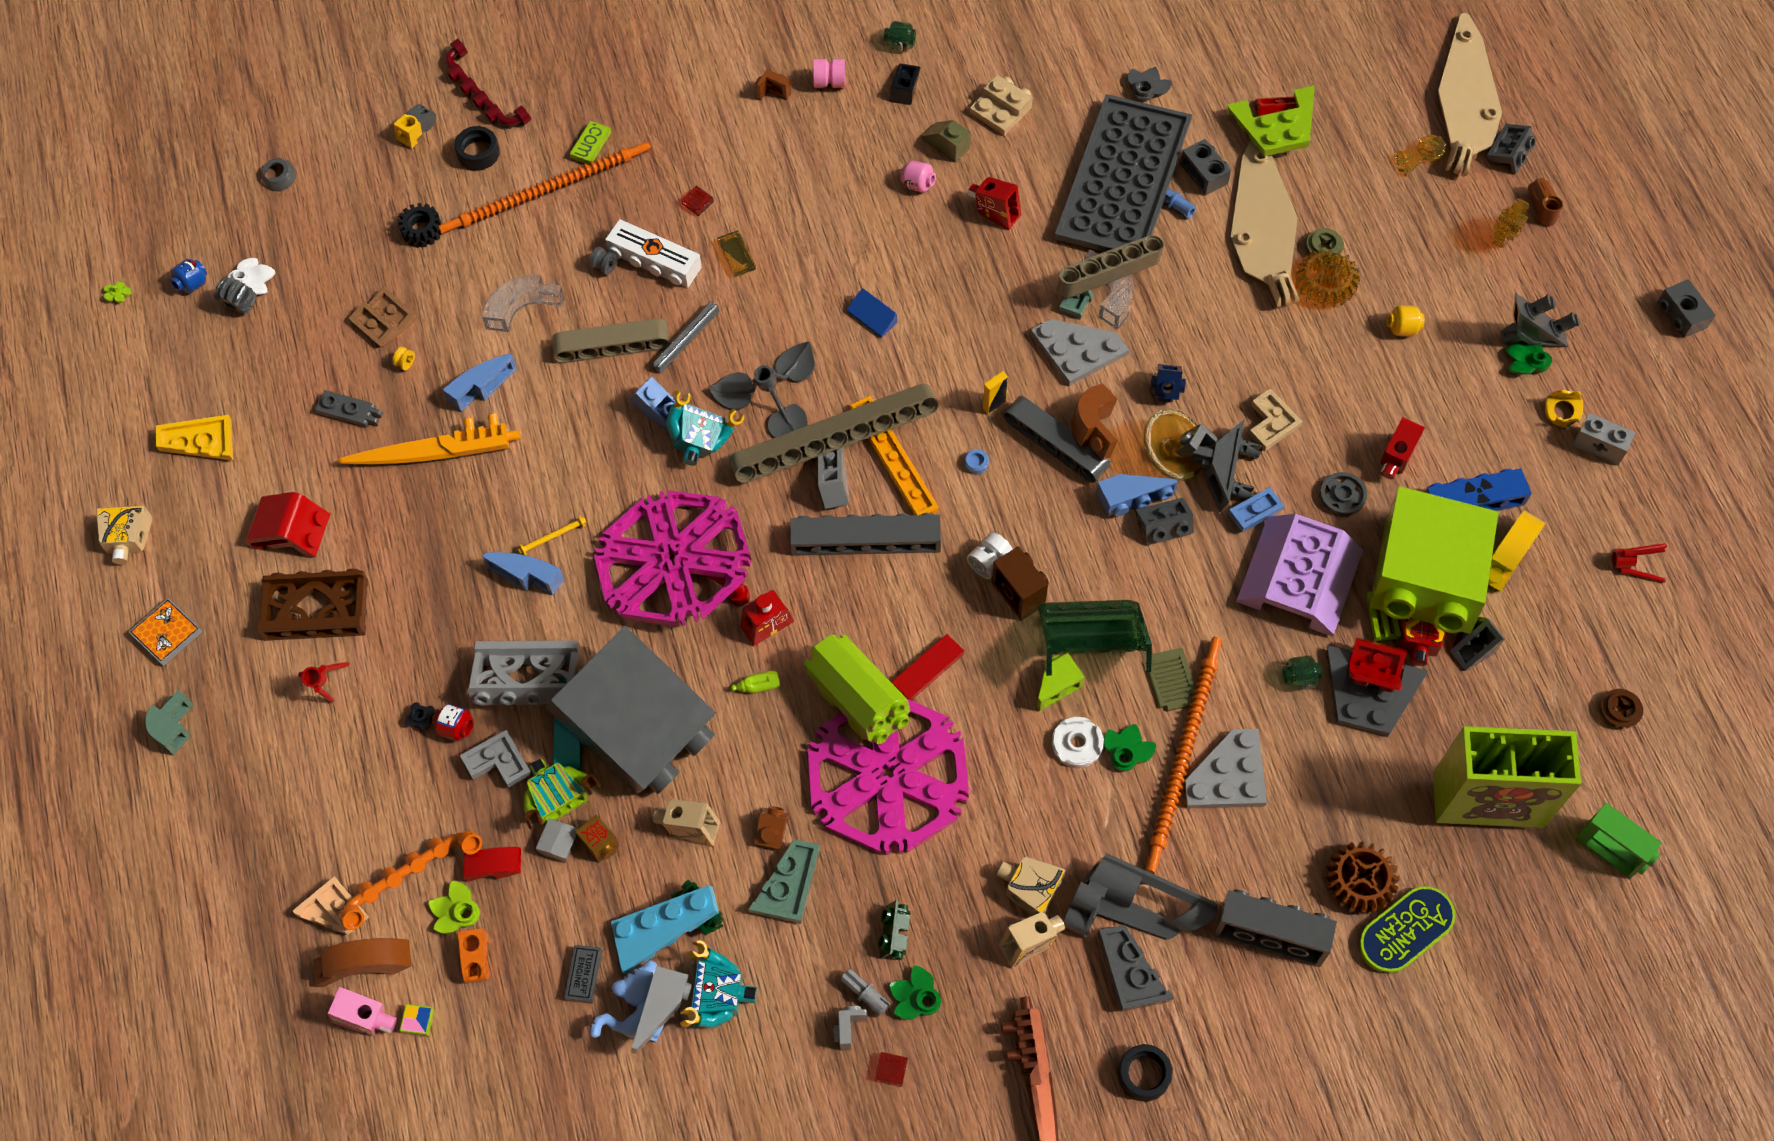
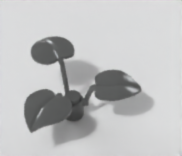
(794, 363)

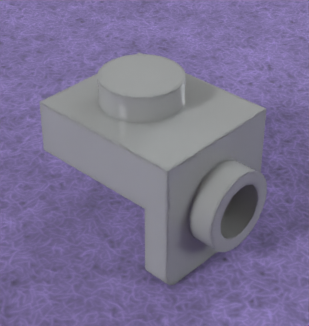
(842, 1032)

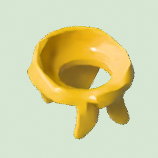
(1571, 397)

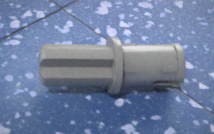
(865, 992)

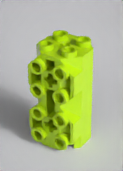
(857, 689)

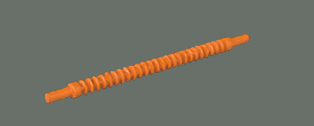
(466, 218)
(1158, 841)

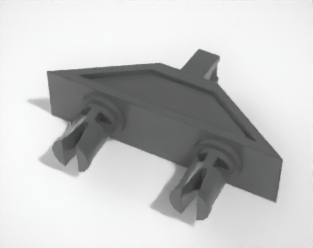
(1535, 326)
(1220, 465)

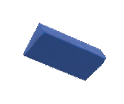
(872, 313)

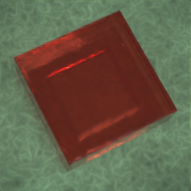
(697, 200)
(891, 1069)

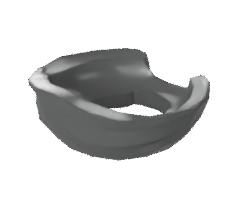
(284, 180)

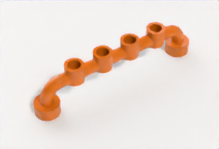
(353, 917)

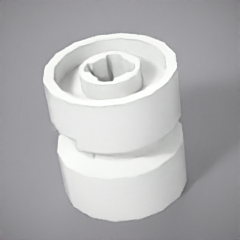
(983, 557)

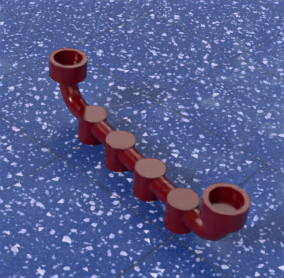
(480, 97)

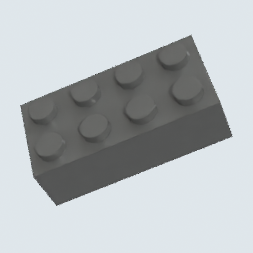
(1275, 927)

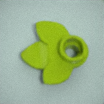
(451, 908)

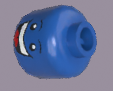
(188, 276)

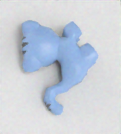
(634, 990)

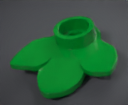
(1528, 359)
(1129, 745)
(912, 993)

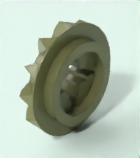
(1324, 236)

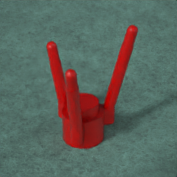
(1627, 558)
(317, 677)

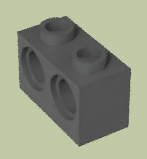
(1205, 167)

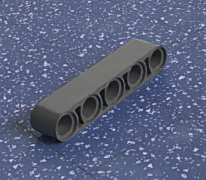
(1055, 439)

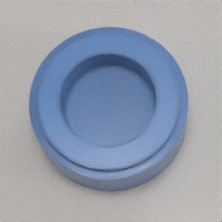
(976, 461)

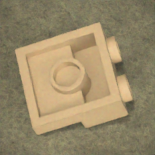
(1002, 104)

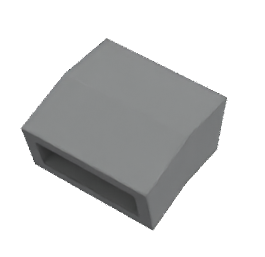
(557, 840)

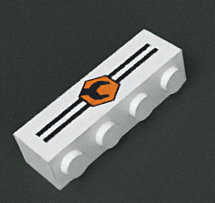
(653, 253)

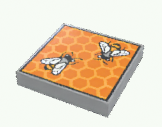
(165, 632)

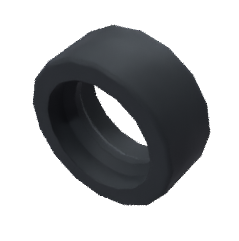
(472, 135)
(1164, 1063)

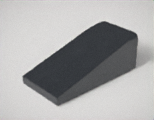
(904, 84)

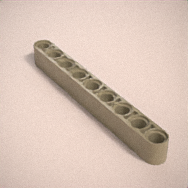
(833, 433)

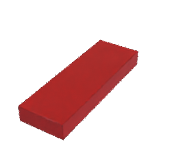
(928, 667)

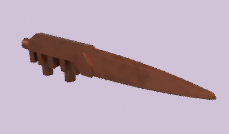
(1034, 1060)

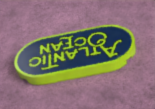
(1407, 929)

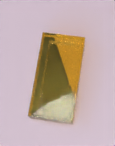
(736, 253)

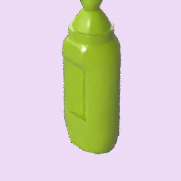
(758, 682)

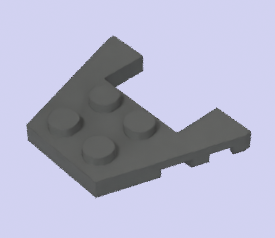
(1368, 706)

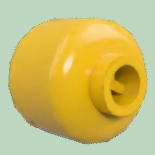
(1405, 321)

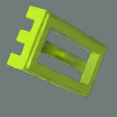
(1375, 626)

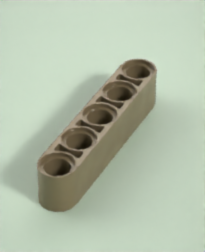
(1110, 266)
(610, 340)

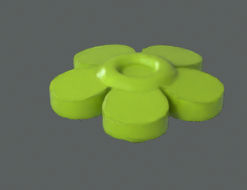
(116, 292)

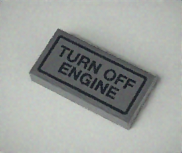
(583, 974)

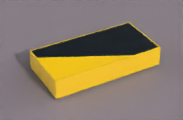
(995, 392)

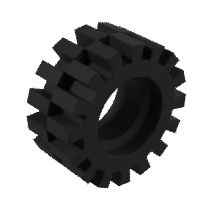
(416, 215)

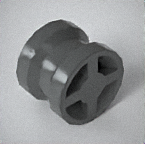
(602, 260)

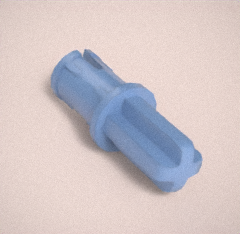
(1176, 201)

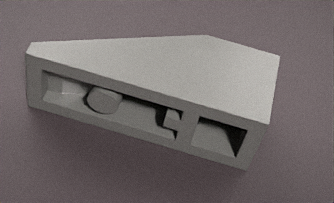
(833, 479)
(662, 1002)

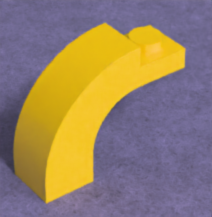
(1513, 549)

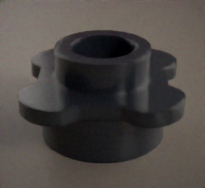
(423, 722)

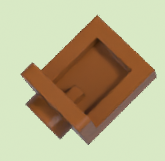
(773, 83)
(771, 827)

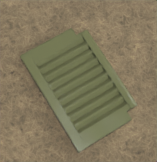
(1171, 679)

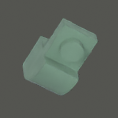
(164, 725)

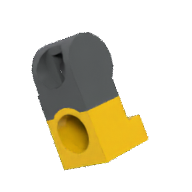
(414, 124)

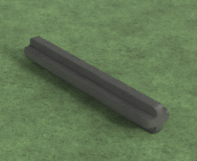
(685, 337)

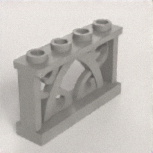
(508, 657)

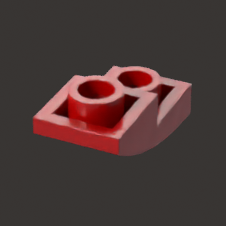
(493, 862)

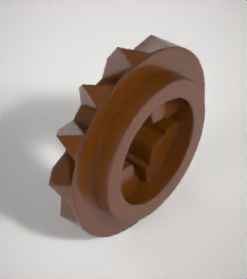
(1626, 700)

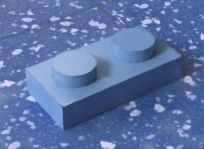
(1256, 509)

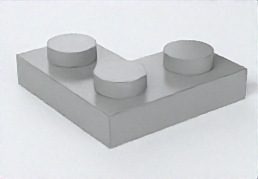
(498, 753)

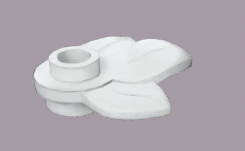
(253, 274)

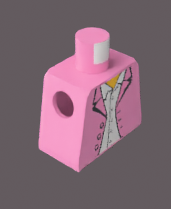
(350, 1007)

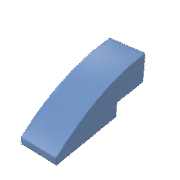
(479, 381)
(525, 570)

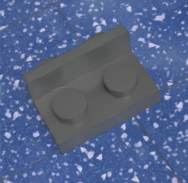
(1512, 146)
(1166, 521)

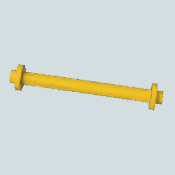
(523, 549)

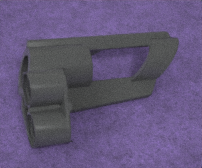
(1110, 893)

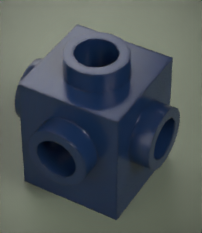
(1165, 375)

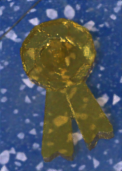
(1428, 148)

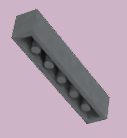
(865, 534)

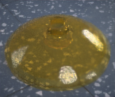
(1161, 441)

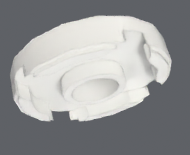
(1077, 756)

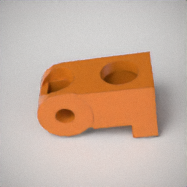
(474, 955)

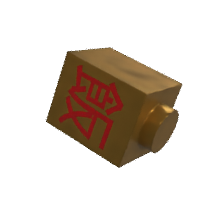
(597, 838)

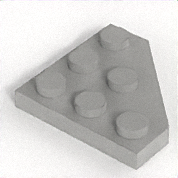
(1077, 348)
(1229, 774)

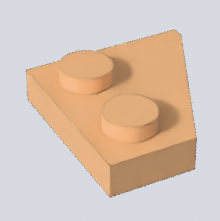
(326, 905)

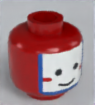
(453, 722)

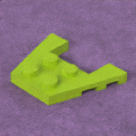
(1279, 130)

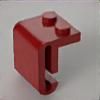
(287, 522)

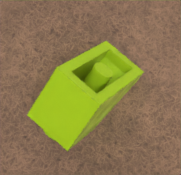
(1064, 681)

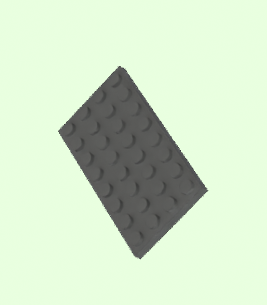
(1123, 174)

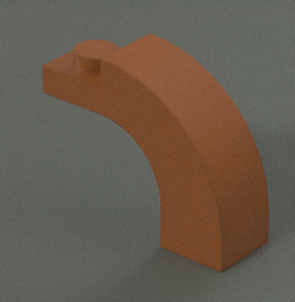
(1086, 424)
(360, 957)

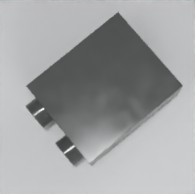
(633, 713)

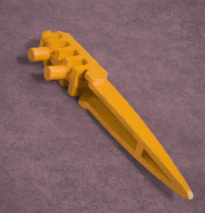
(441, 447)

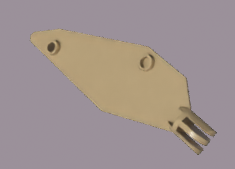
(1468, 97)
(1265, 225)

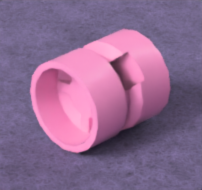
(829, 73)

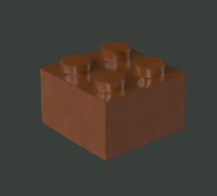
(1020, 582)

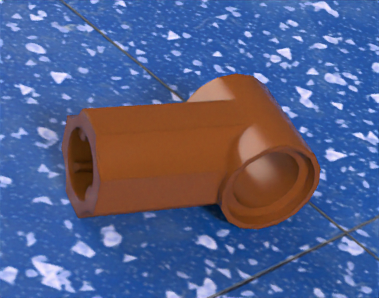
(1546, 202)

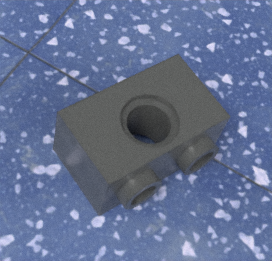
(1686, 308)

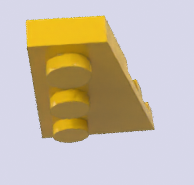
(198, 437)

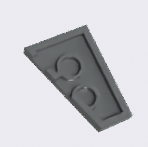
(1130, 974)

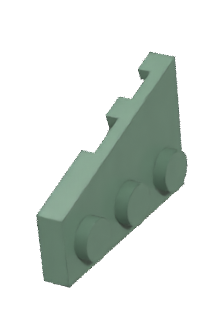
(788, 888)

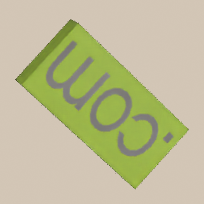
(590, 142)

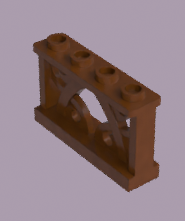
(320, 627)

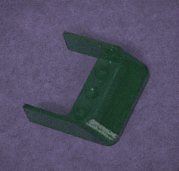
(1093, 627)

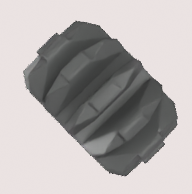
(235, 295)

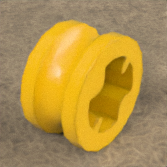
(403, 358)

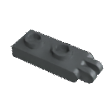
(348, 409)

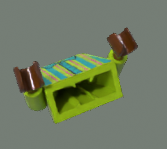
(555, 792)

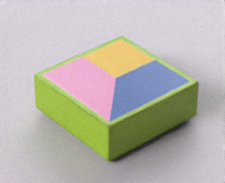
(417, 1020)

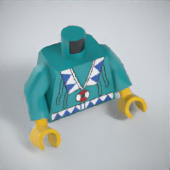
(697, 430)
(716, 990)

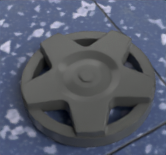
(1343, 494)

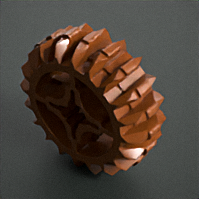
(1351, 858)

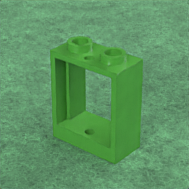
(1619, 841)

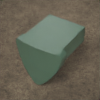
(1076, 305)

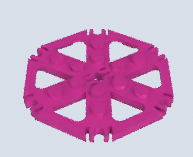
(655, 557)
(888, 790)

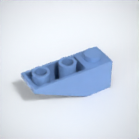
(653, 401)
(1132, 491)

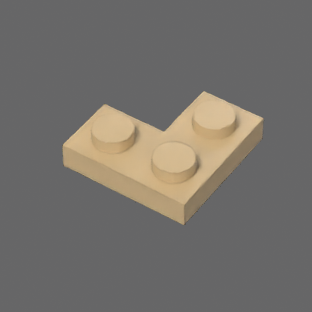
(1278, 420)

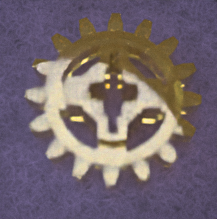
(1510, 223)

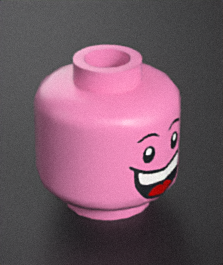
(918, 176)

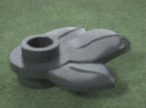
(1147, 84)

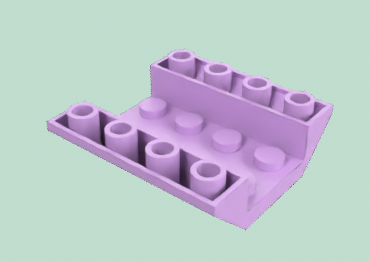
(1302, 570)

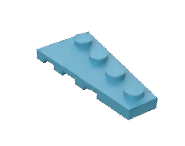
(653, 928)

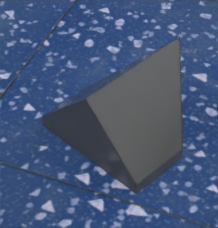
(1477, 646)

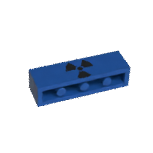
(1491, 491)

